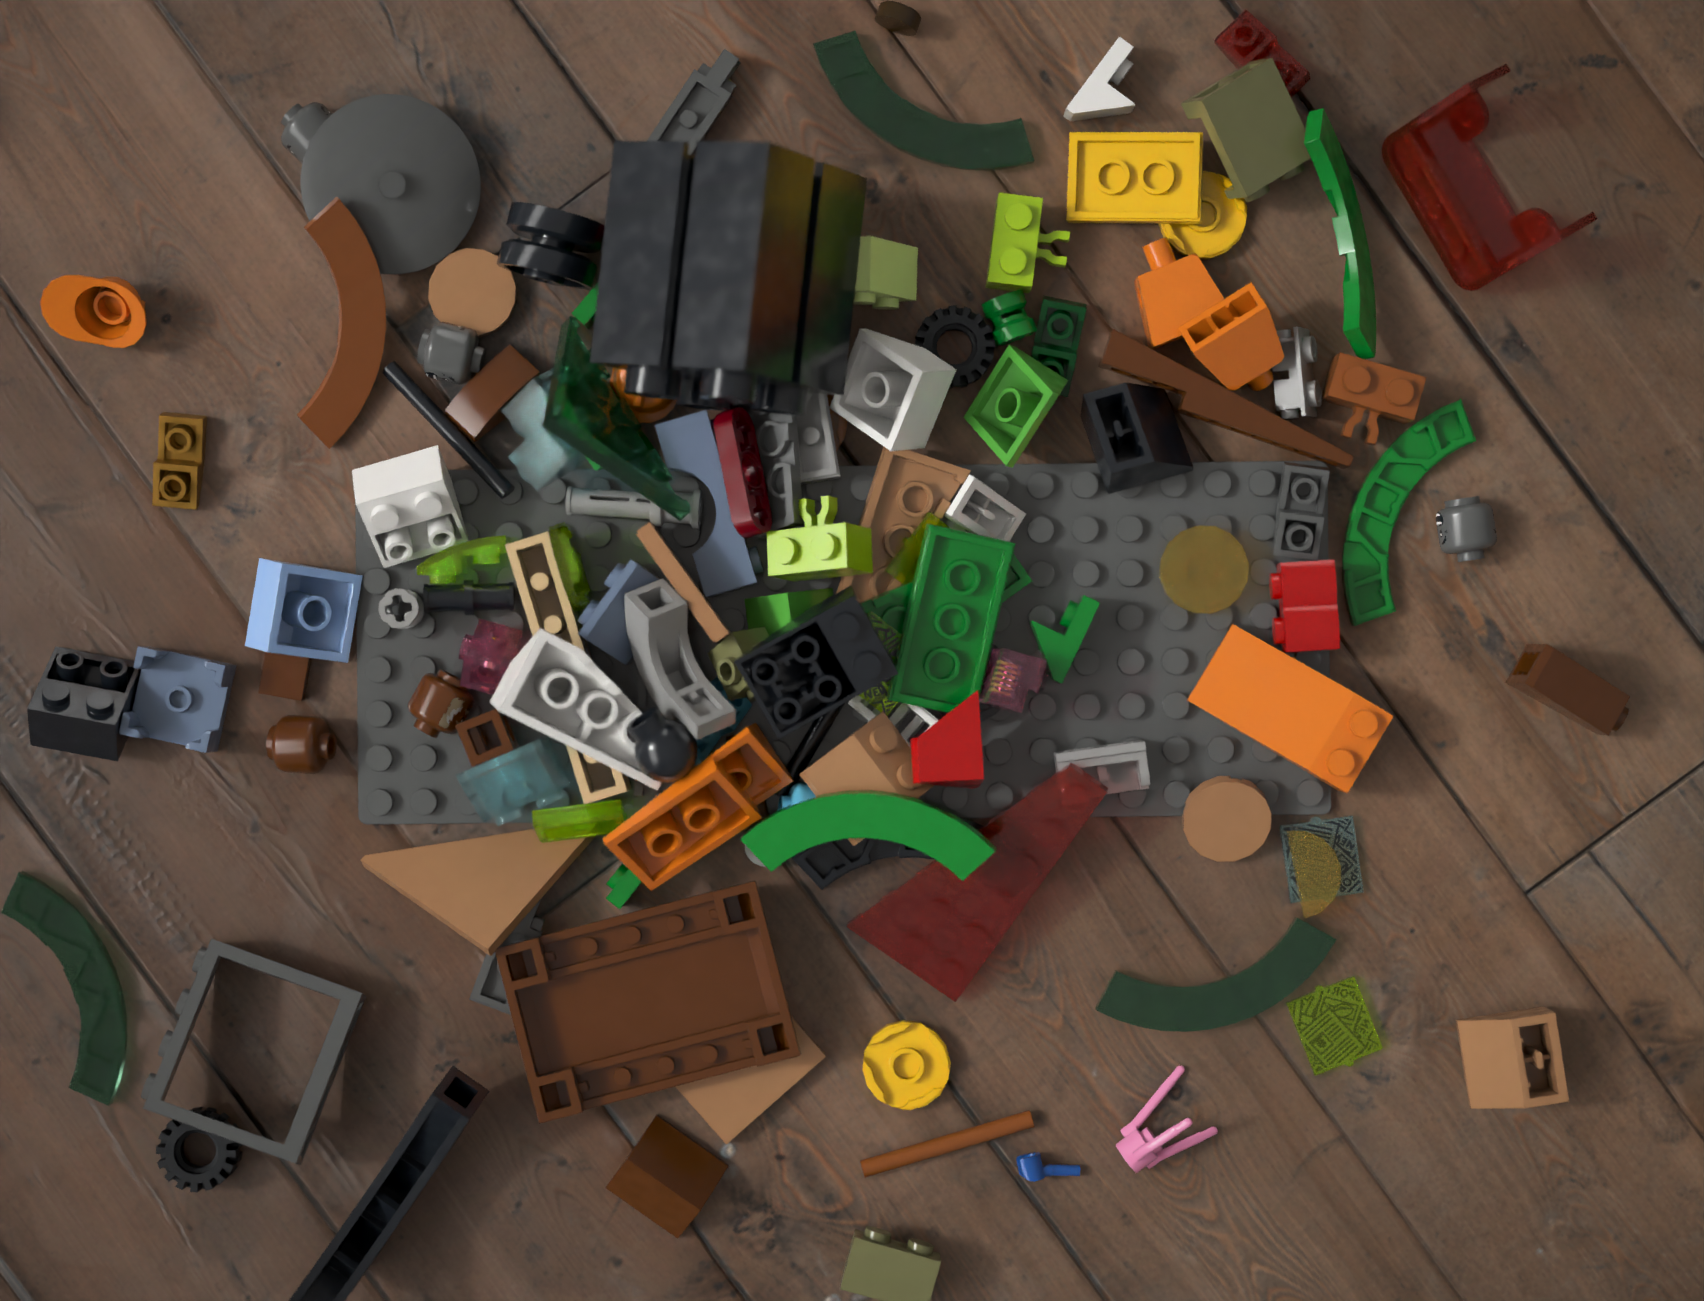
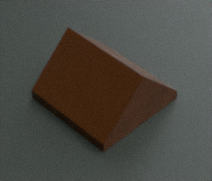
(667, 1176)

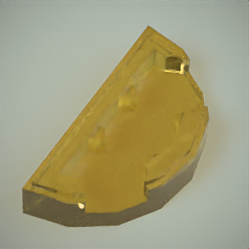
(1315, 871)

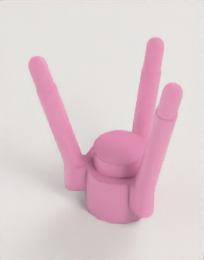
(1145, 1149)

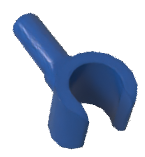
(1032, 1169)

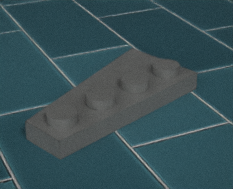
(780, 464)

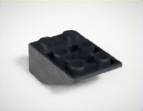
(816, 663)

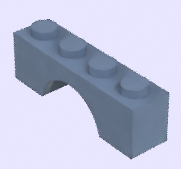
(724, 559)

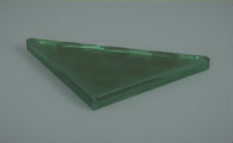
(602, 428)

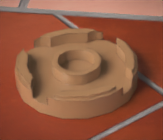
(472, 291)
(1226, 819)

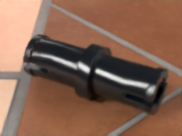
(469, 597)

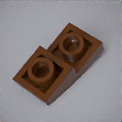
(480, 401)

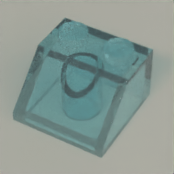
(515, 780)

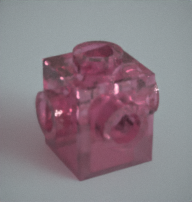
(488, 649)

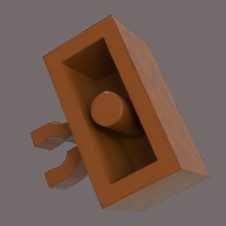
(1372, 390)

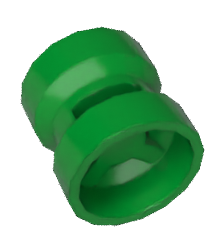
(1013, 327)

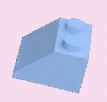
(303, 611)

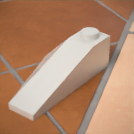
(572, 701)

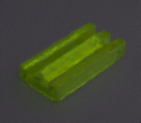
(578, 820)

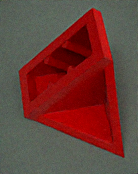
(951, 749)

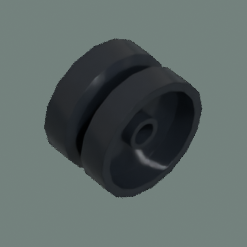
(550, 252)

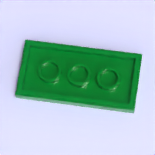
(950, 618)

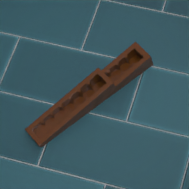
(1213, 403)

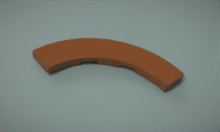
(360, 323)

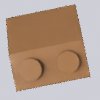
(867, 759)

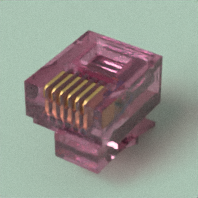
(1010, 678)

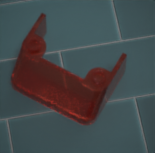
(1458, 194)

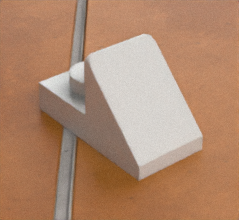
(1096, 95)

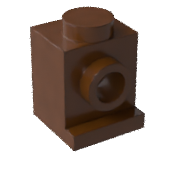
(487, 736)

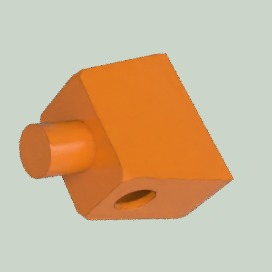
(1172, 293)
(1236, 340)

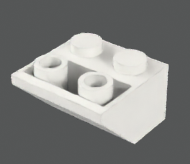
(409, 506)

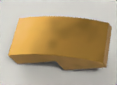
(179, 461)

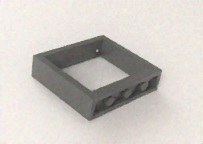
(321, 1079)

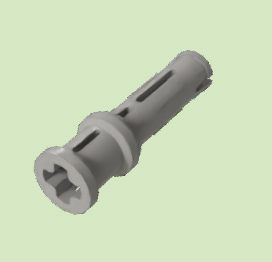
(630, 505)

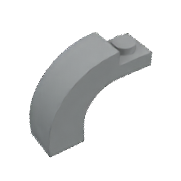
(666, 662)

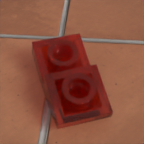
(1250, 40)

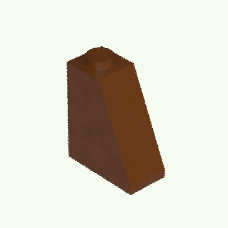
(1569, 689)

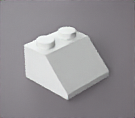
(893, 390)

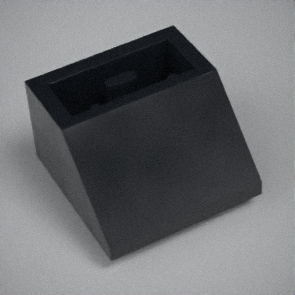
(1133, 435)
(82, 703)

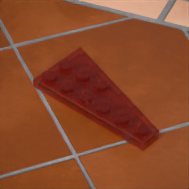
(950, 925)

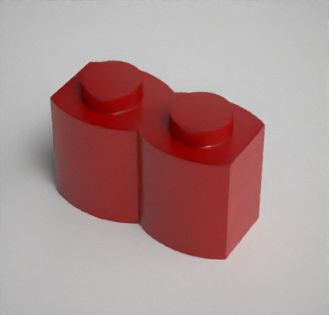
(1306, 606)

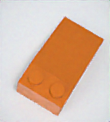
(1290, 708)

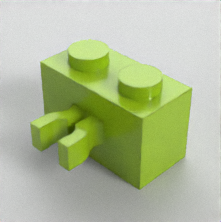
(1016, 242)
(820, 546)

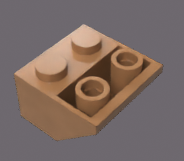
(1512, 1059)

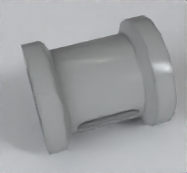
(411, 618)

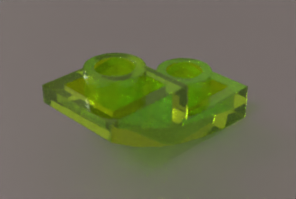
(453, 561)

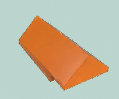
(700, 809)

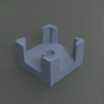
(179, 699)

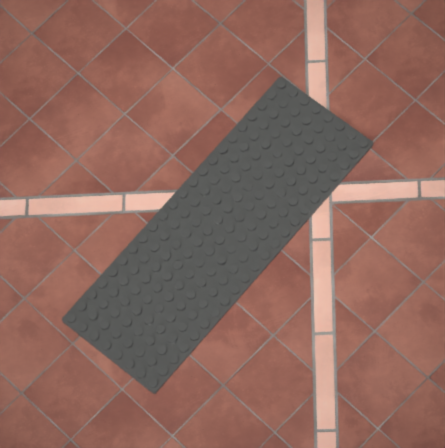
(1073, 542)

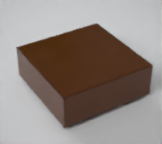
(284, 676)

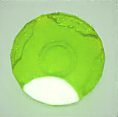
(570, 566)

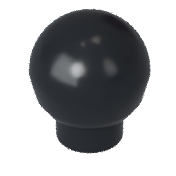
(663, 746)

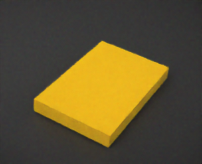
(1135, 177)

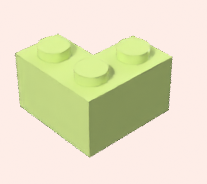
(885, 273)

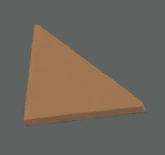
(478, 883)

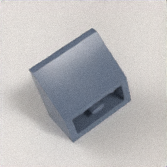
(605, 620)

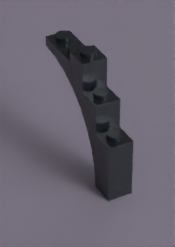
(394, 1189)

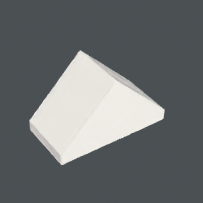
(984, 511)

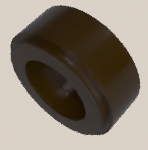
(898, 18)

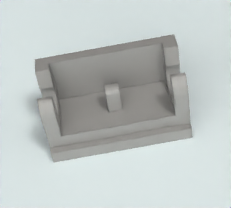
(1115, 765)

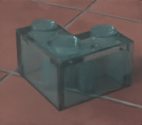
(542, 454)

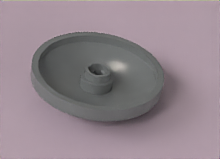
(399, 174)

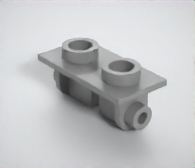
(1301, 389)

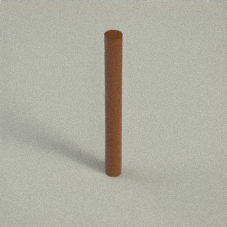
(947, 1143)

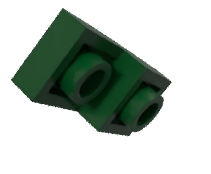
(1059, 336)

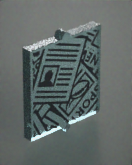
(1341, 837)

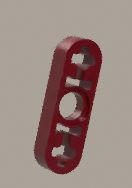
(742, 472)

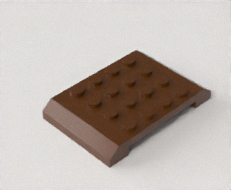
(647, 1001)

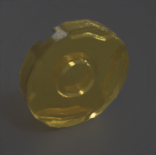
(1203, 569)

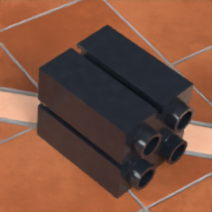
(728, 274)

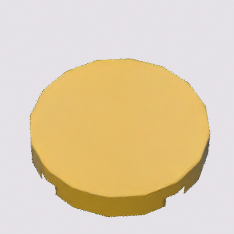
(1220, 225)
(906, 1064)

